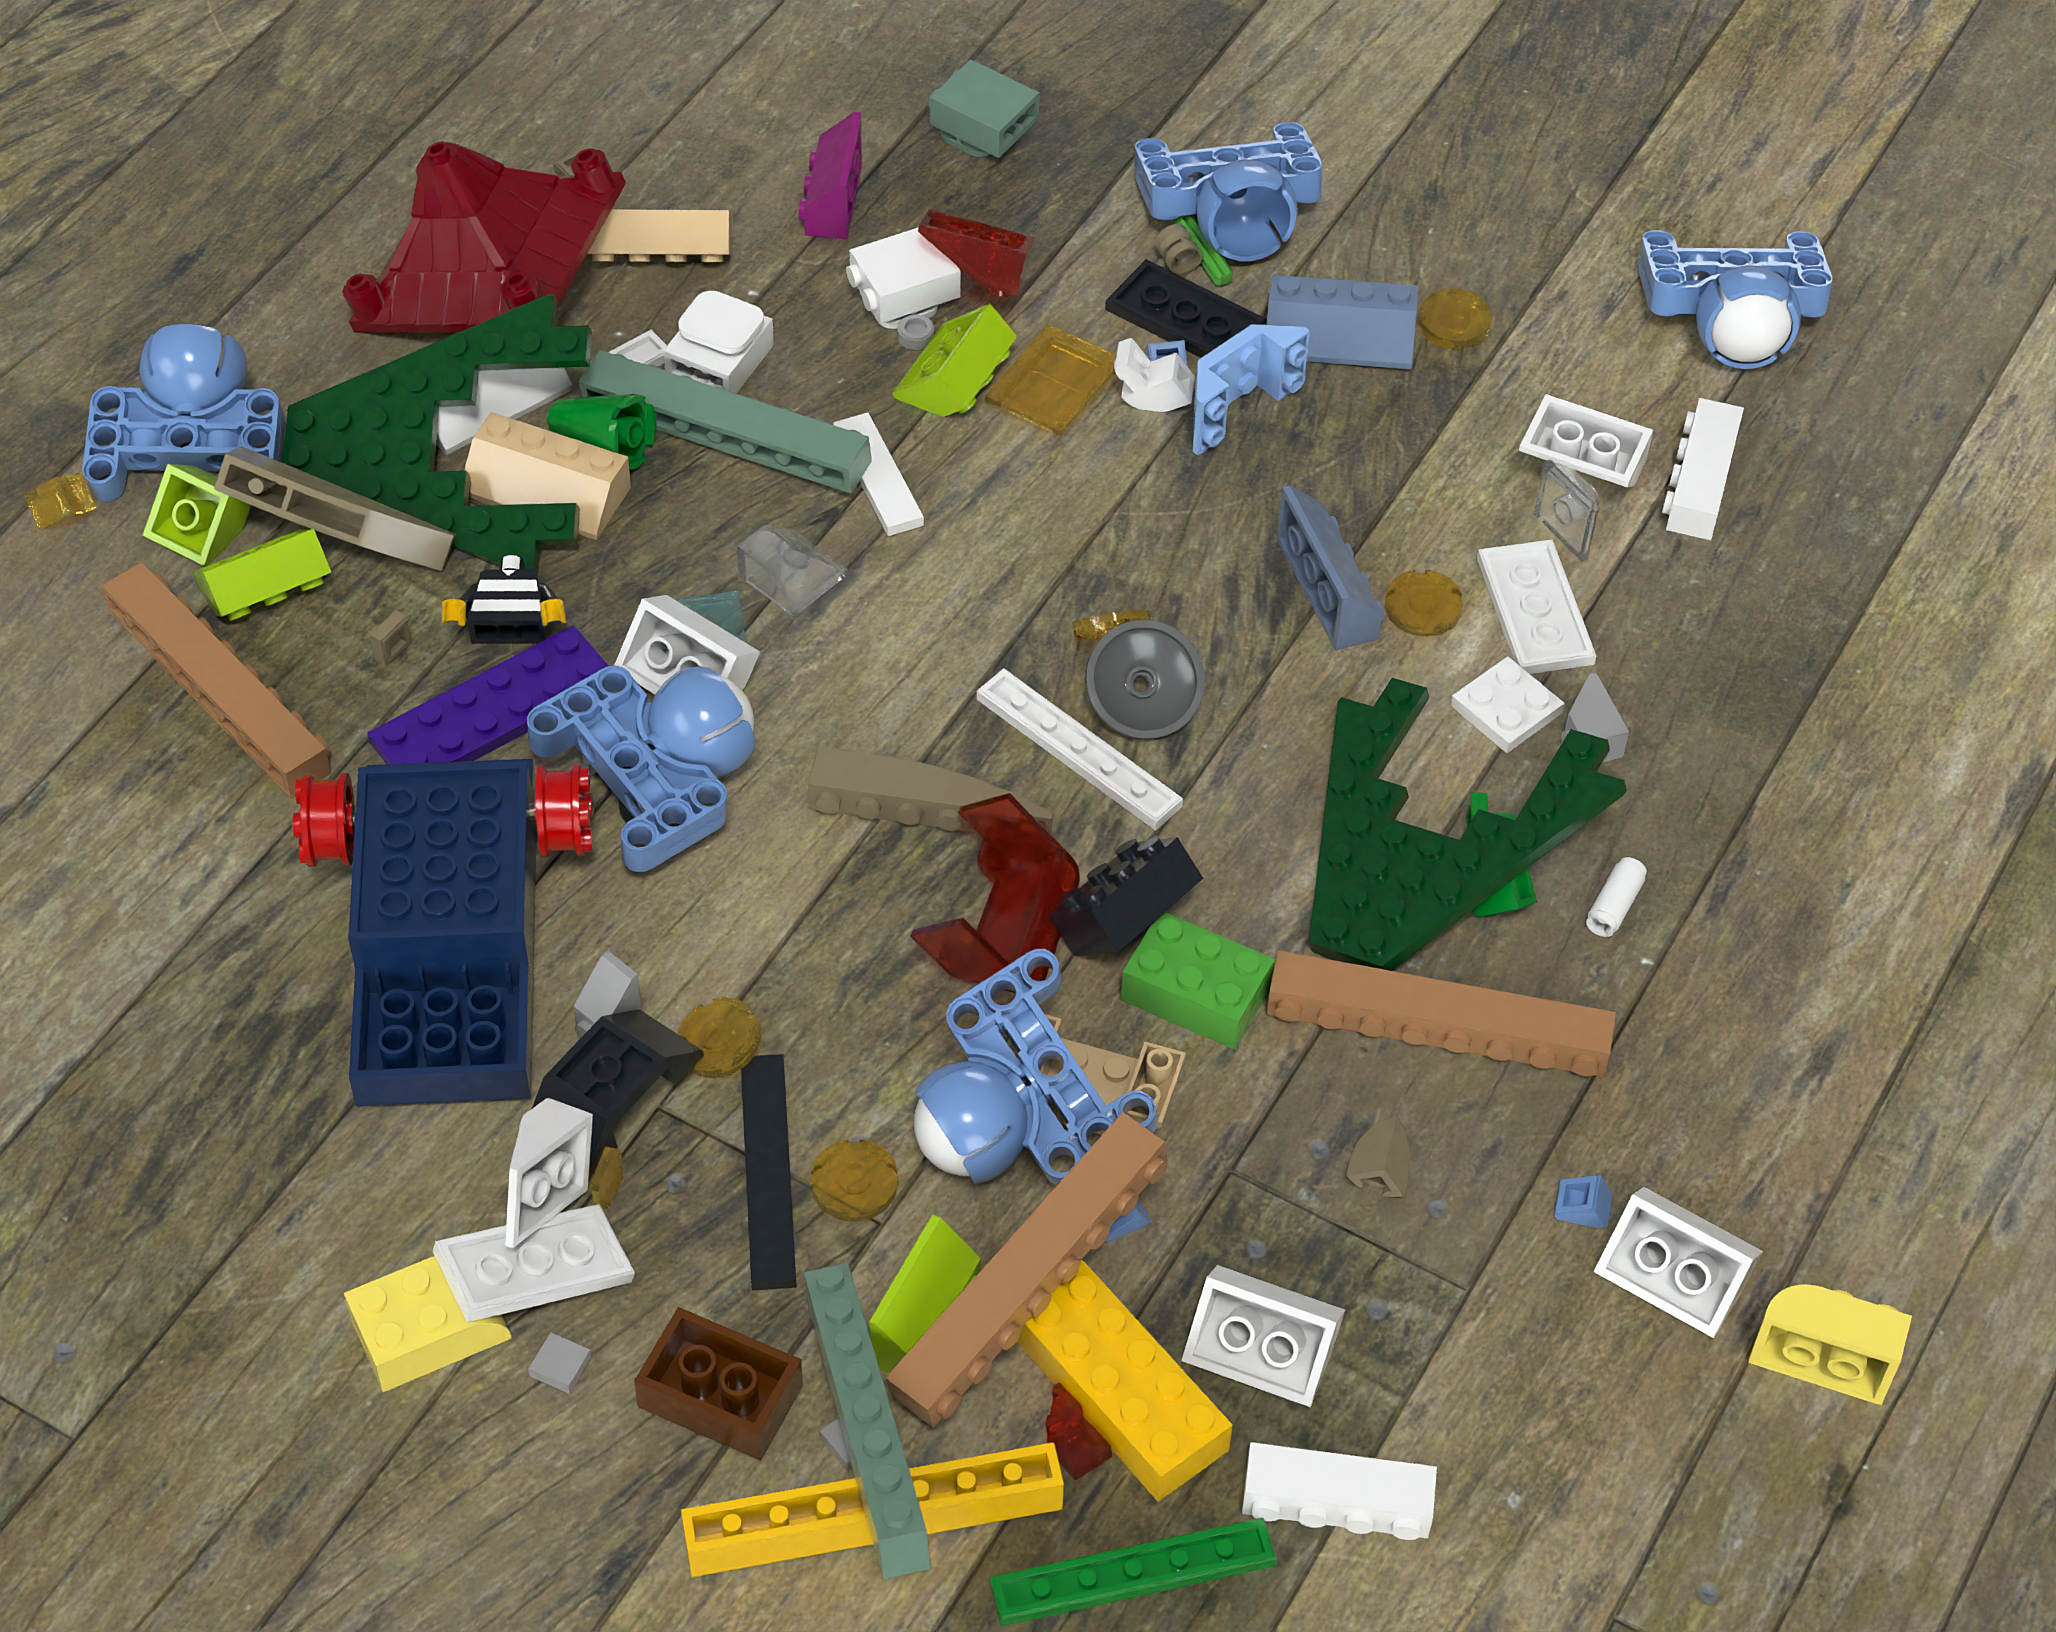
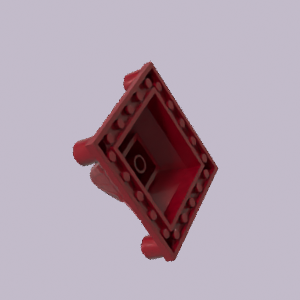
(484, 241)

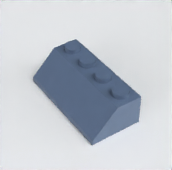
(1348, 319)
(1327, 571)

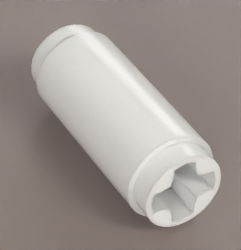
(1616, 897)

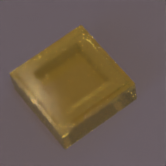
(607, 1177)

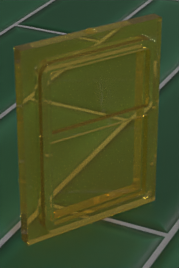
(1053, 380)

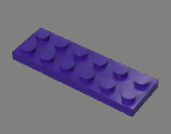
(488, 707)

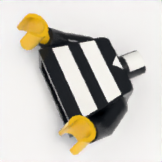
(506, 606)

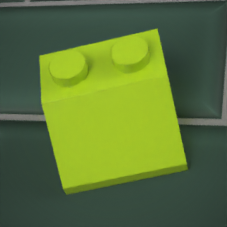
(194, 516)

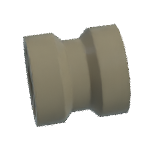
(1178, 248)

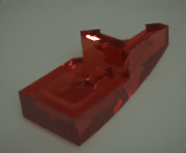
(1075, 1439)

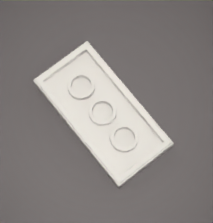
(1536, 607)
(558, 1261)

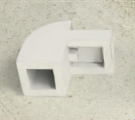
(1153, 384)

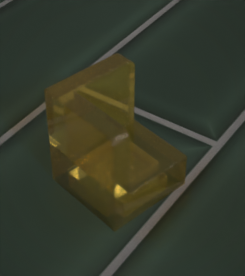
(59, 499)

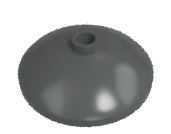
(1163, 661)

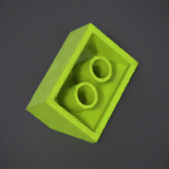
(957, 363)
(263, 573)
(922, 1291)

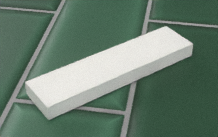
(884, 482)

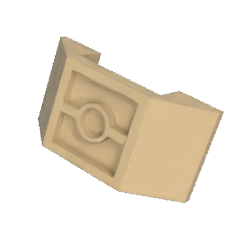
(1117, 1074)

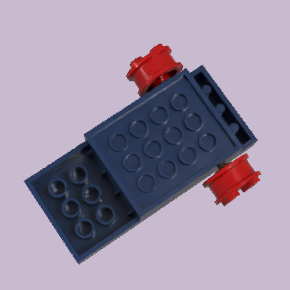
(442, 916)

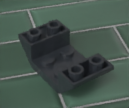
(614, 1069)

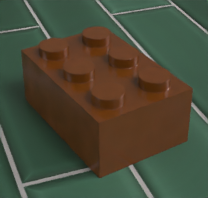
(719, 1383)

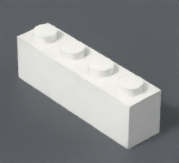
(1704, 468)
(1339, 1491)

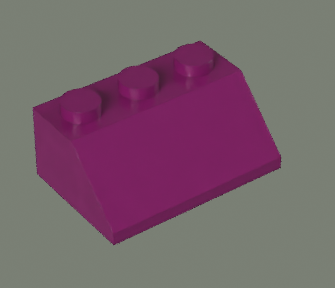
(833, 180)

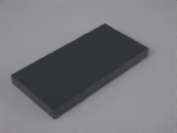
(1179, 309)

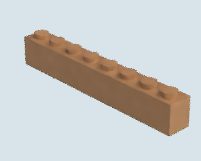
(216, 678)
(1441, 1014)
(1028, 1270)

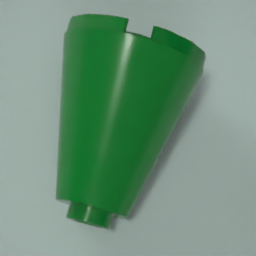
(609, 422)

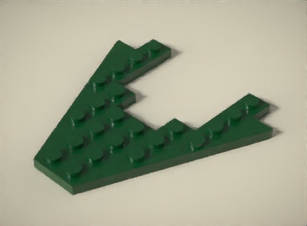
(382, 432)
(1398, 886)

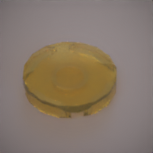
(1455, 318)
(1423, 603)
(1099, 625)
(725, 1033)
(854, 1180)

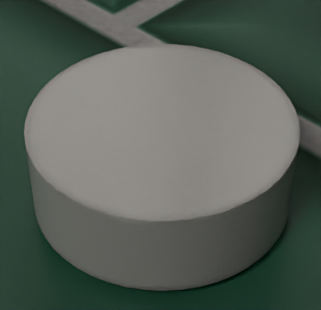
(915, 331)

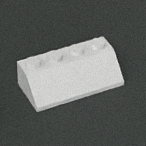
(504, 393)

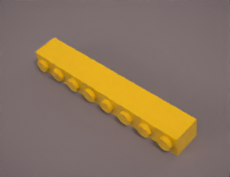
(833, 1517)

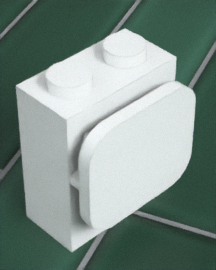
(902, 277)
(719, 341)

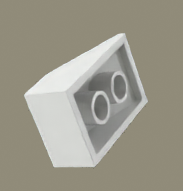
(547, 1166)

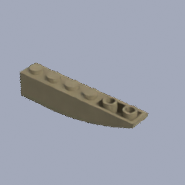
(331, 509)
(900, 790)

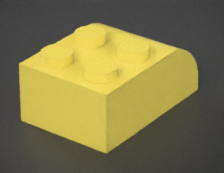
(415, 1324)
(1832, 1340)

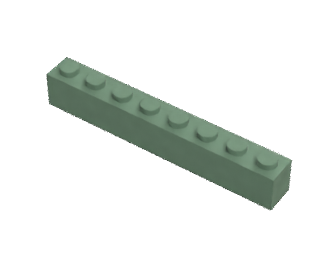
(736, 422)
(867, 1423)

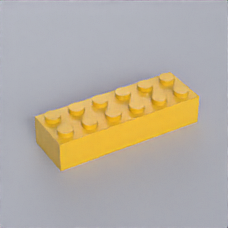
(1126, 1384)

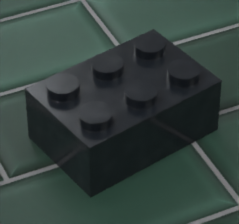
(1124, 895)

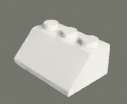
(1588, 441)
(690, 642)
(1678, 1261)
(1262, 1335)

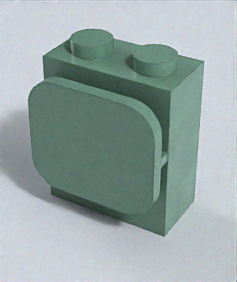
(982, 110)

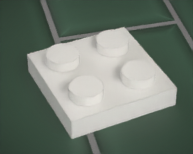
(1507, 704)

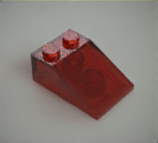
(984, 252)

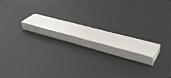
(1080, 749)

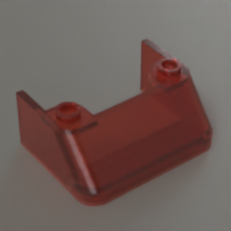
(1027, 879)

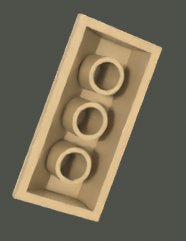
(665, 233)
(532, 465)

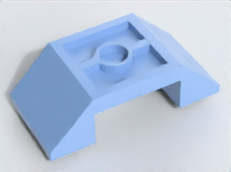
(1256, 356)

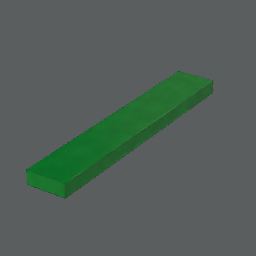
(1132, 1571)

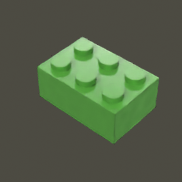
(1197, 979)

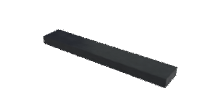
(768, 1174)

